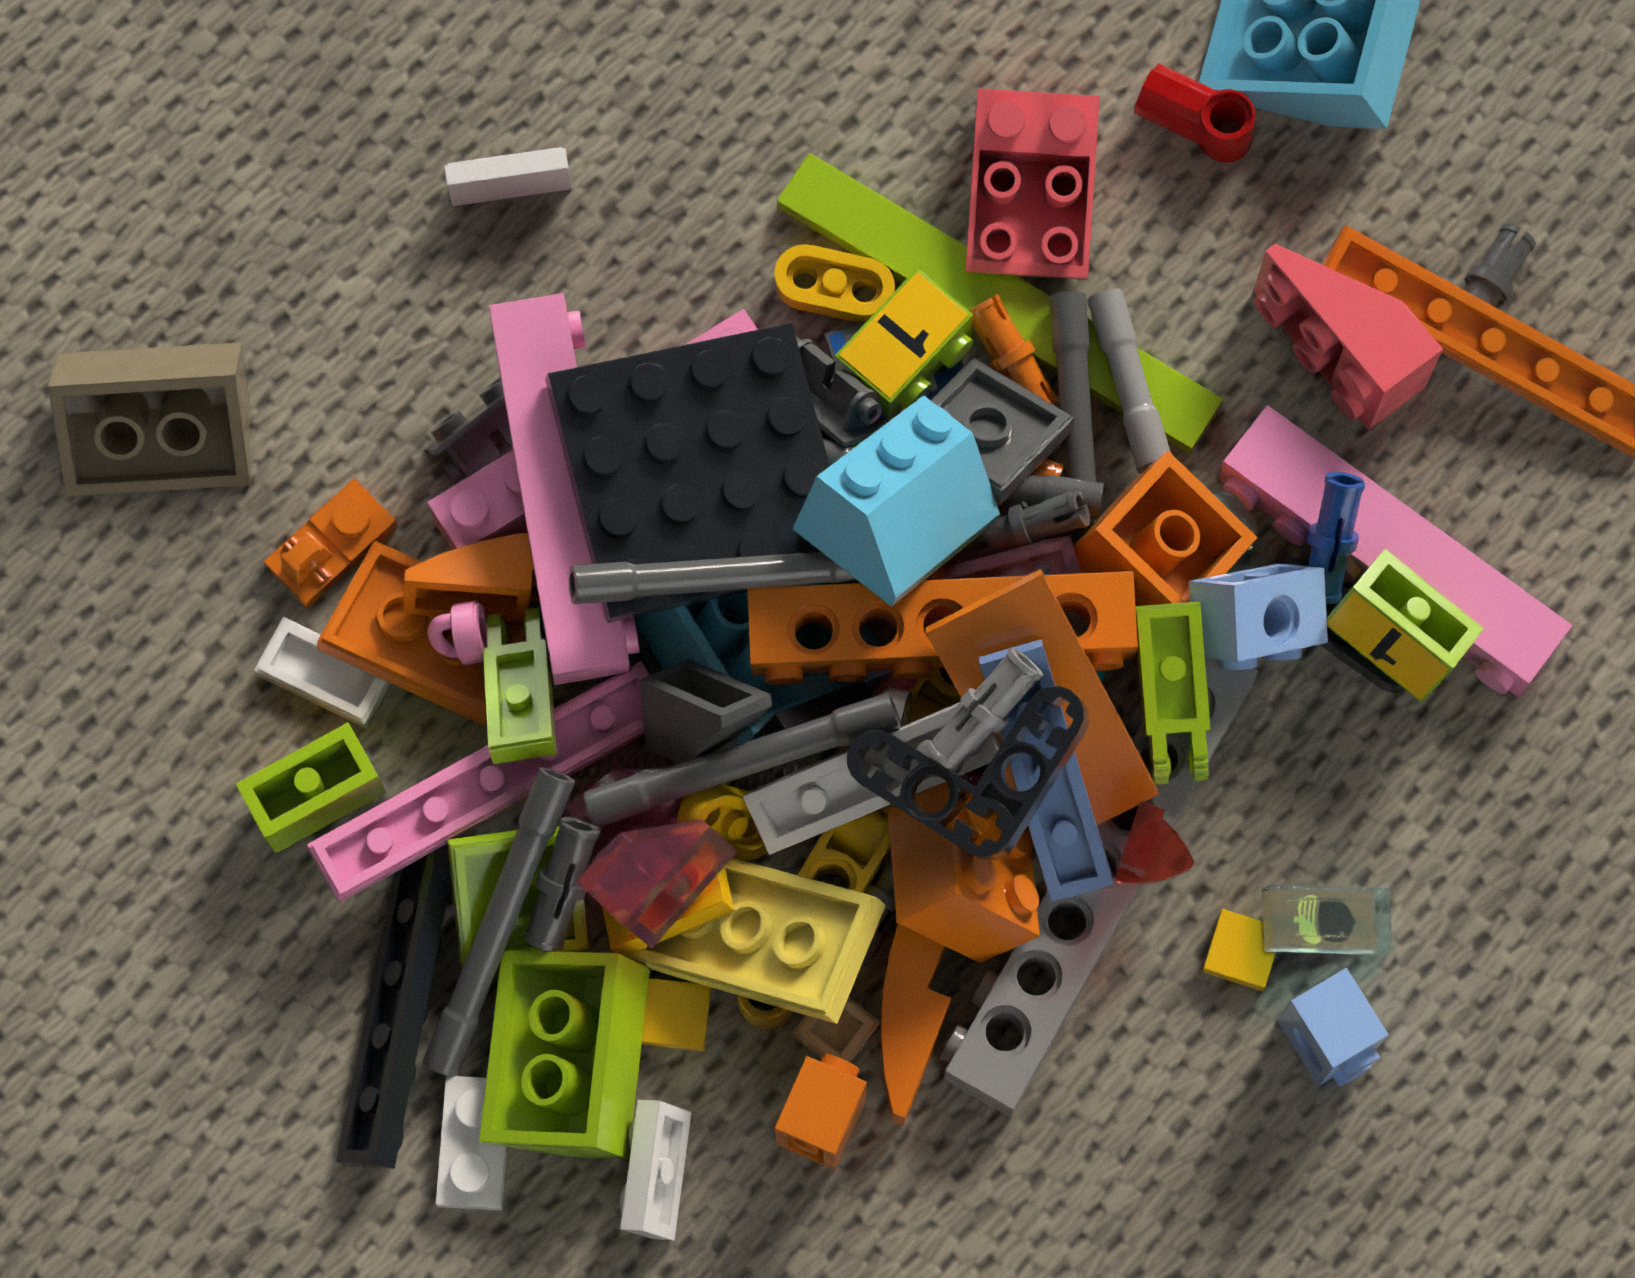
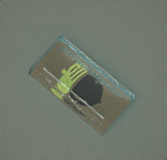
(1327, 919)

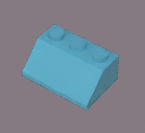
(901, 501)

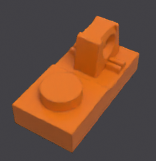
(330, 543)

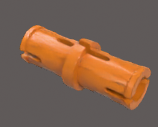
(1007, 348)

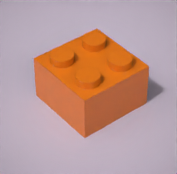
(1165, 533)
(955, 896)

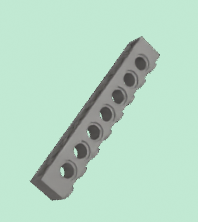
(1004, 1076)

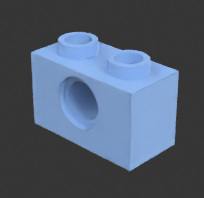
(1261, 614)
(1334, 1030)

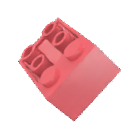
(1032, 184)
(1348, 332)

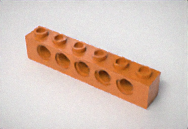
(778, 613)

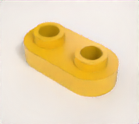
(836, 279)
(728, 815)

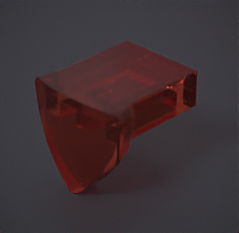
(1152, 850)

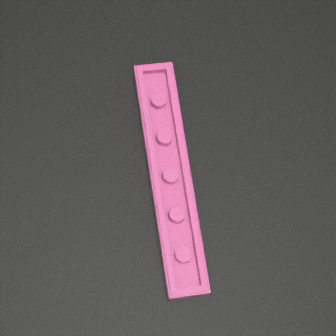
(475, 790)

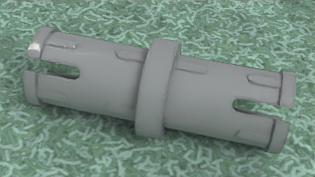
(984, 710)

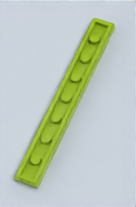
(903, 242)

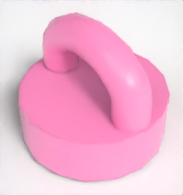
(468, 632)

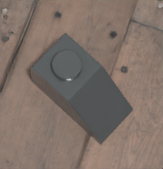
(697, 711)

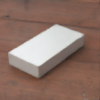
(508, 176)
(299, 667)

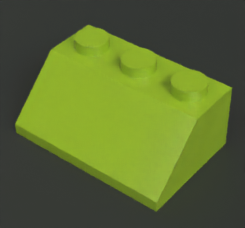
(565, 1053)

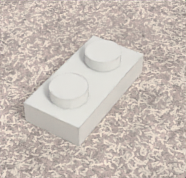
(655, 1170)
(468, 1171)

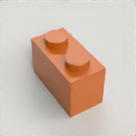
(822, 1109)

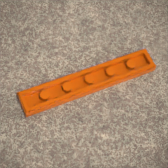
(1496, 342)

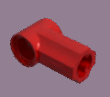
(1192, 110)

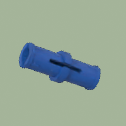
(1334, 532)

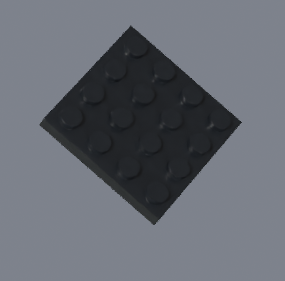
(690, 454)

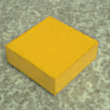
(1239, 951)
(676, 1015)

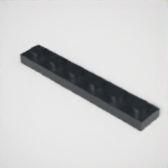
(396, 1013)

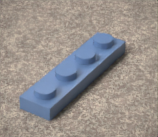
(1064, 823)

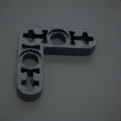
(991, 791)

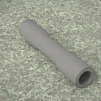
(1119, 344)

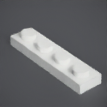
(828, 794)

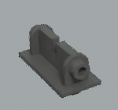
(842, 404)
(466, 438)

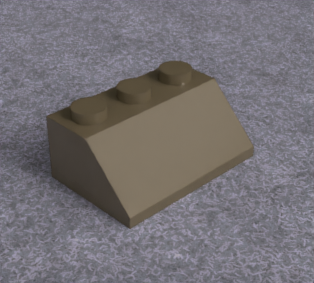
(152, 419)

